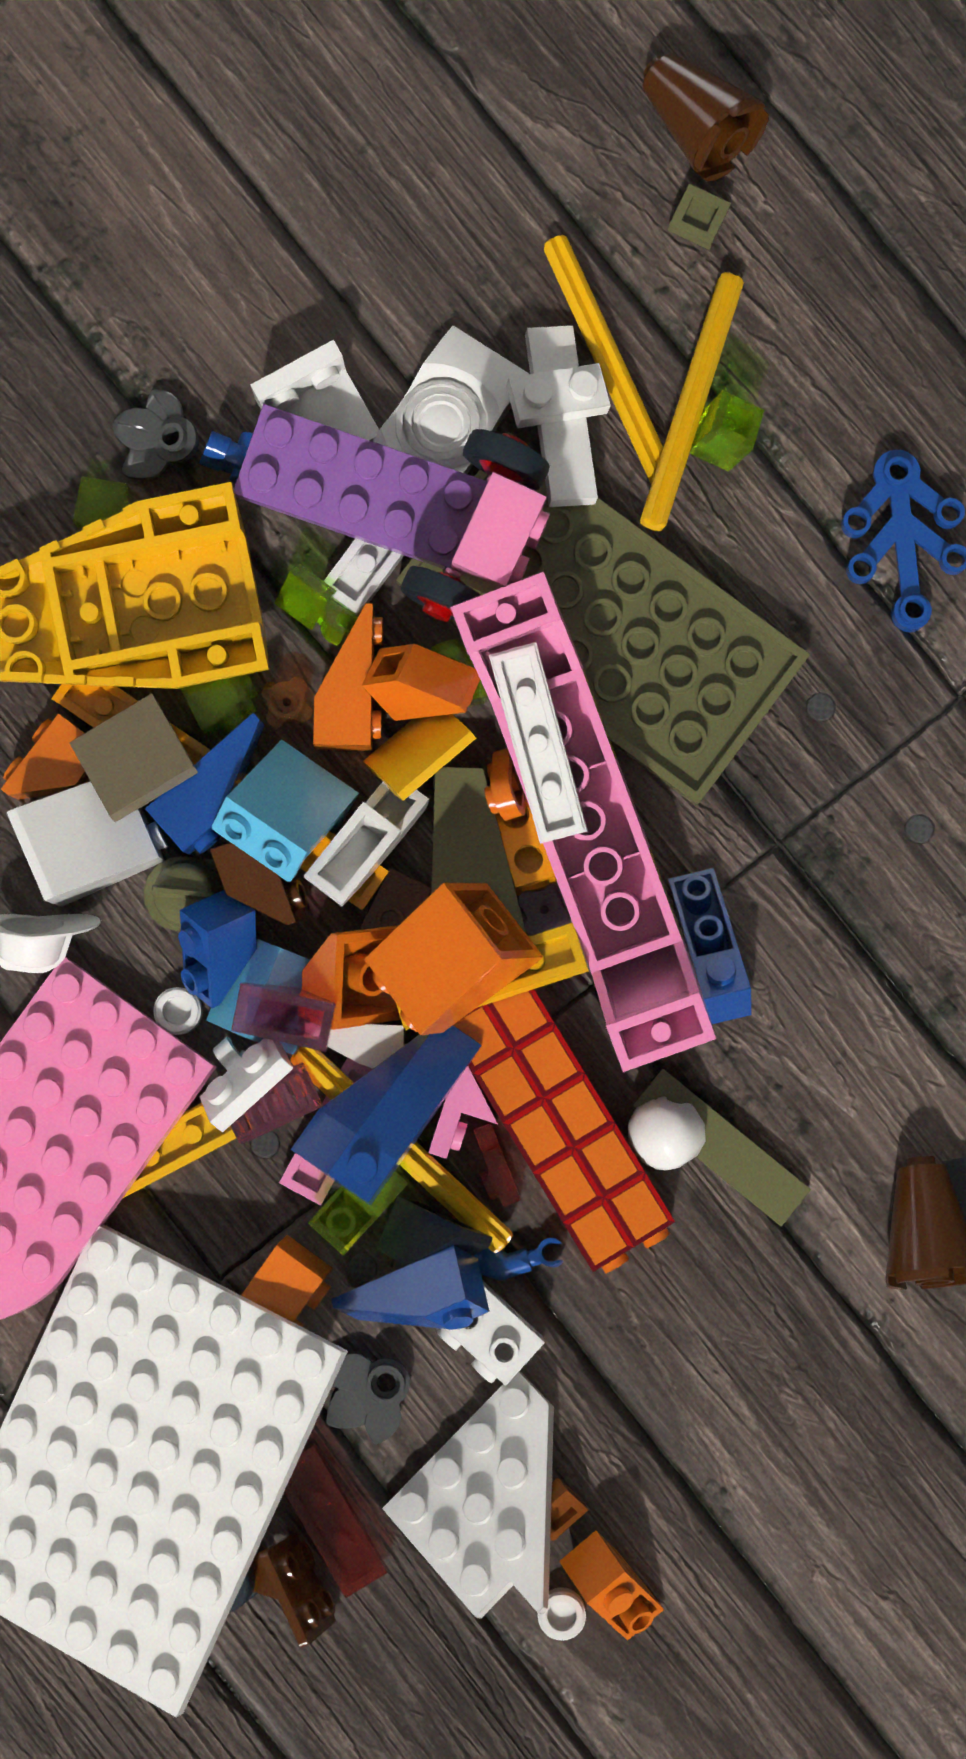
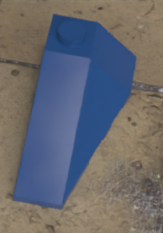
(378, 1118)

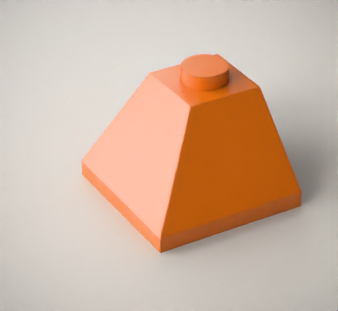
(345, 978)

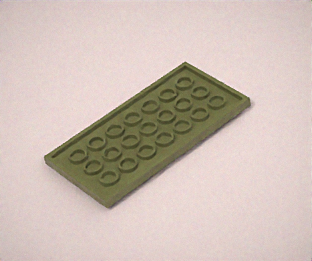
(664, 648)

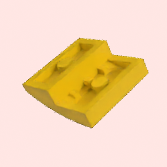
(418, 752)

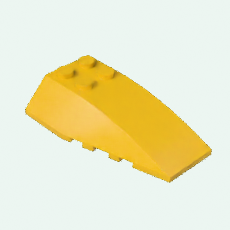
(138, 599)

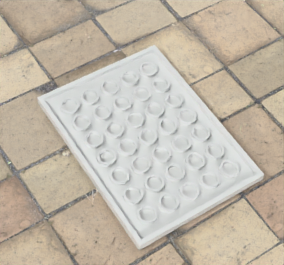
(149, 1463)

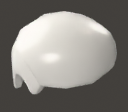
(665, 1133)

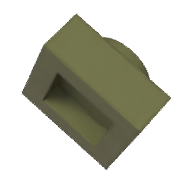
(699, 216)

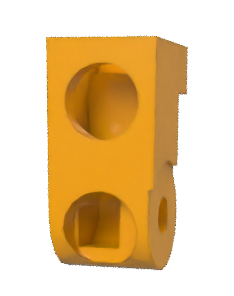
(525, 854)

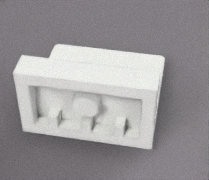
(319, 391)

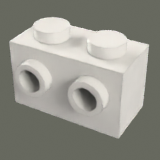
(497, 1340)

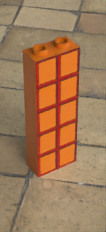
(564, 1131)

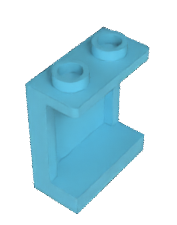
(283, 810)

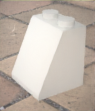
(79, 847)

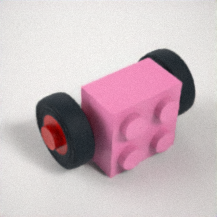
(499, 530)

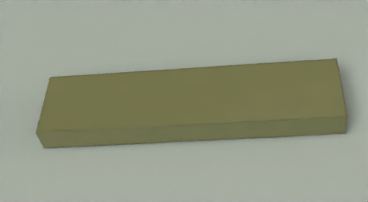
(734, 1155)

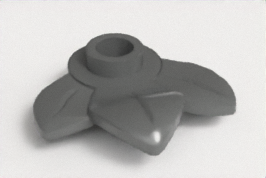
(149, 436)
(363, 1401)

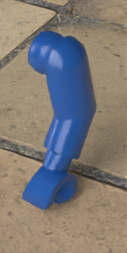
(508, 1265)

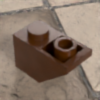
(259, 886)

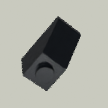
(420, 1231)

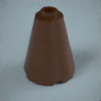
(704, 114)
(926, 1229)

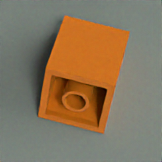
(451, 956)

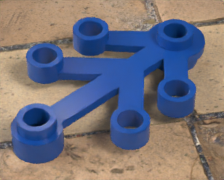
(904, 531)

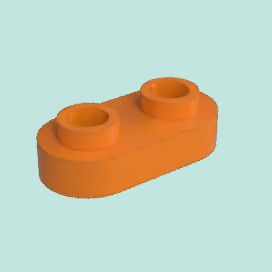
(505, 790)

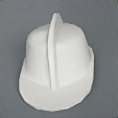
(39, 942)

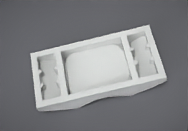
(451, 396)

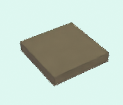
(133, 758)

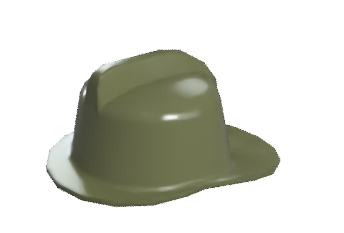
(177, 885)

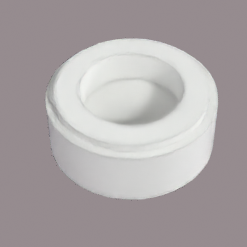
(178, 1011)
(564, 1614)

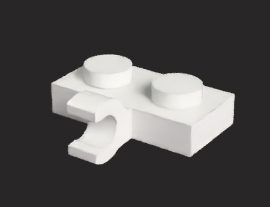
(246, 1080)

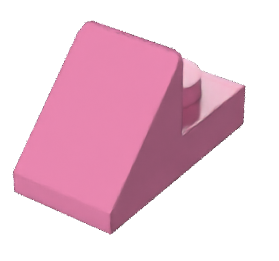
(463, 1098)

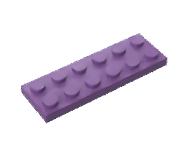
(357, 487)

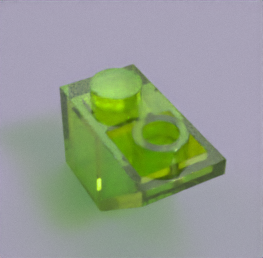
(347, 1217)

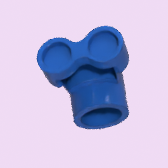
(225, 454)

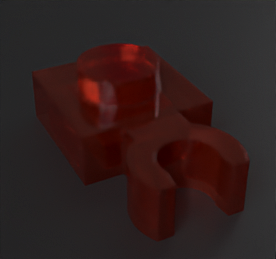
(498, 1178)

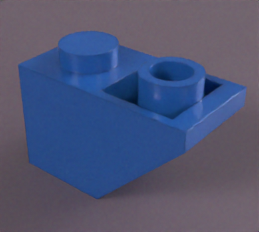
(215, 945)

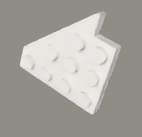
(486, 1501)

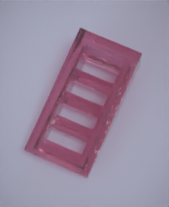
(278, 1106)

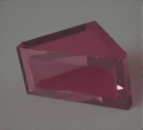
(284, 1015)

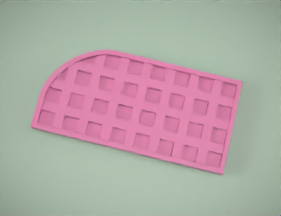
(81, 1115)

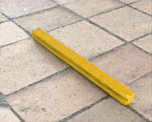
(605, 352)
(691, 402)
(418, 1161)

